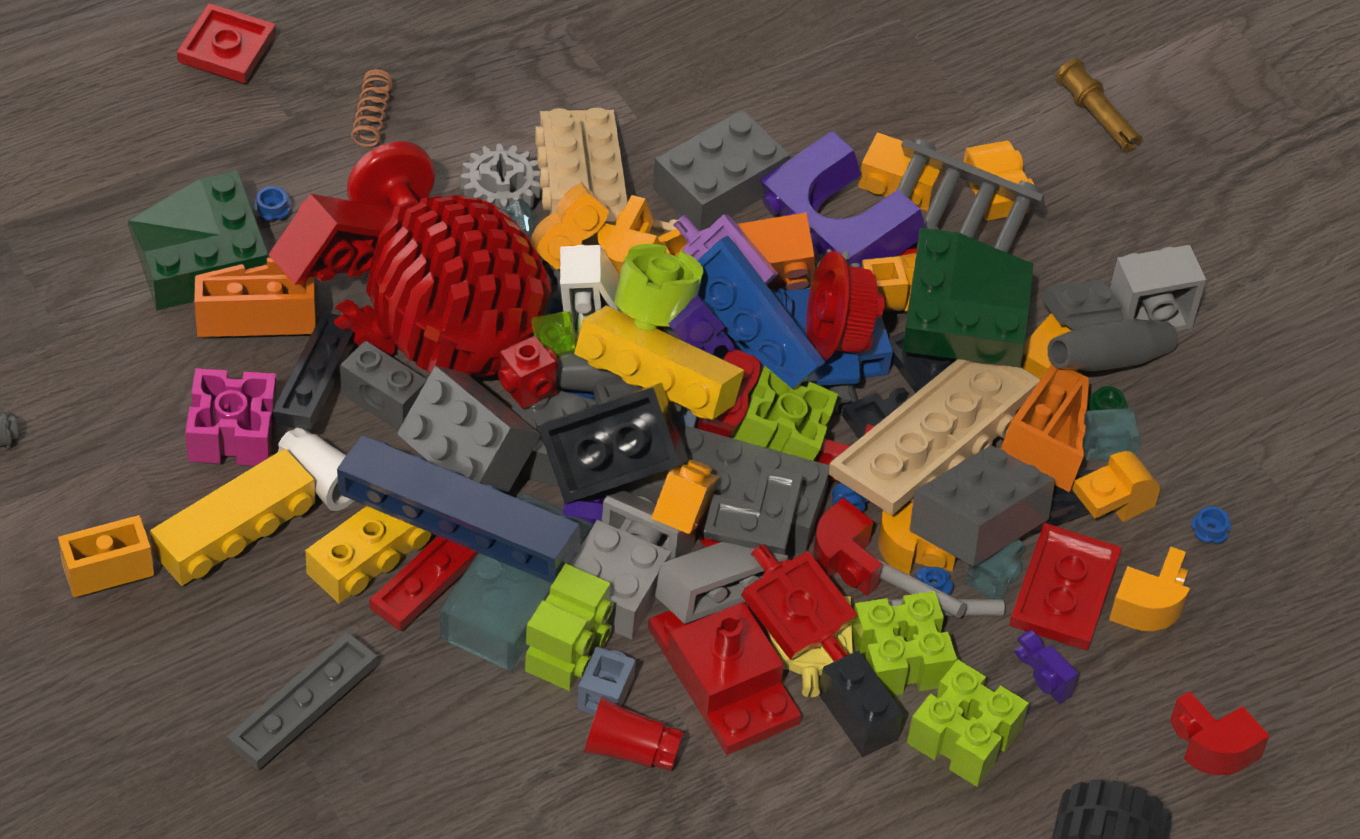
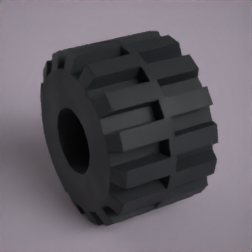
(1110, 812)

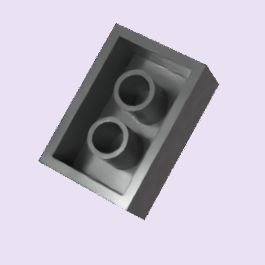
(718, 170)
(468, 430)
(982, 505)

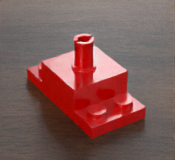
(728, 674)

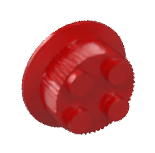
(842, 307)

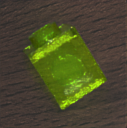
(556, 331)

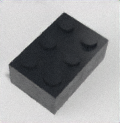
(613, 443)

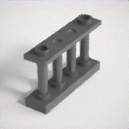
(1023, 194)

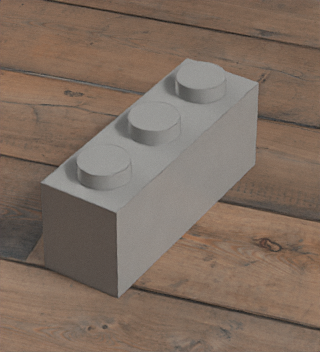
(708, 580)

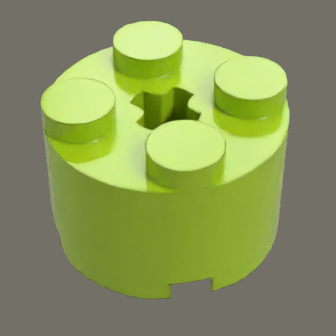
(656, 285)

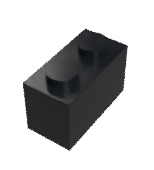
(860, 703)

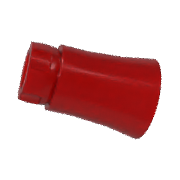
(632, 737)

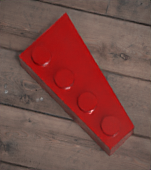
(330, 239)

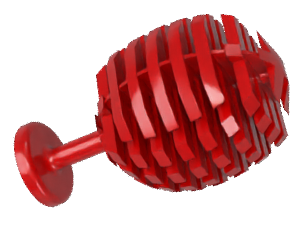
(446, 270)

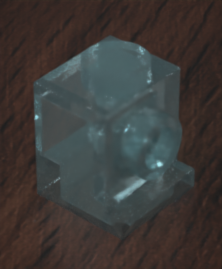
(1110, 433)
(995, 572)

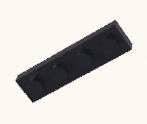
(313, 375)

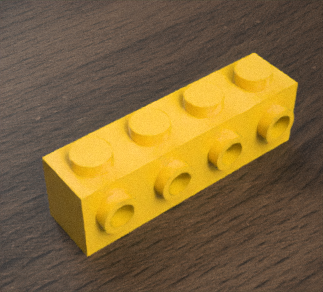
(651, 357)
(233, 517)
(361, 551)

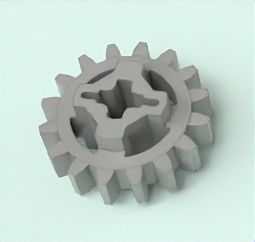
(484, 173)

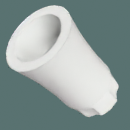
(320, 462)

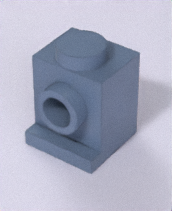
(606, 676)

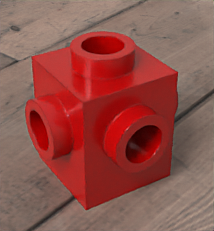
(528, 371)

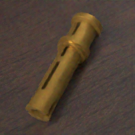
(1089, 95)

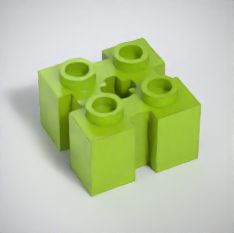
(786, 417)
(568, 627)
(904, 641)
(967, 723)

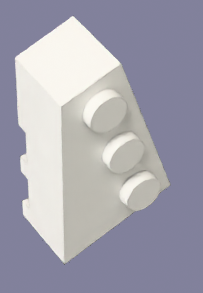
(586, 281)

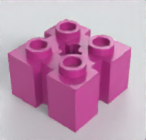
(231, 417)

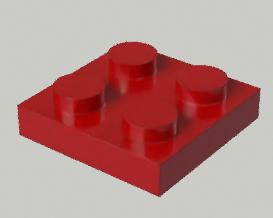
(226, 43)

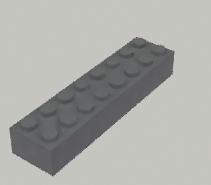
(730, 459)

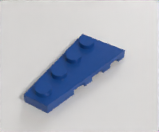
(754, 314)

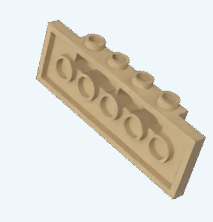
(578, 150)
(933, 431)

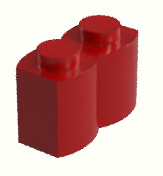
(729, 421)

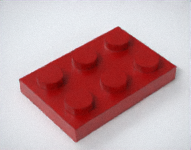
(1065, 586)

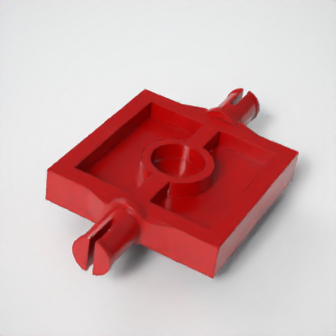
(798, 604)

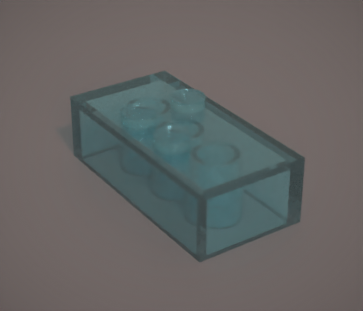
(495, 603)

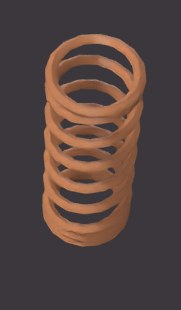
(386, 89)

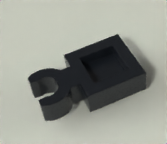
(871, 410)

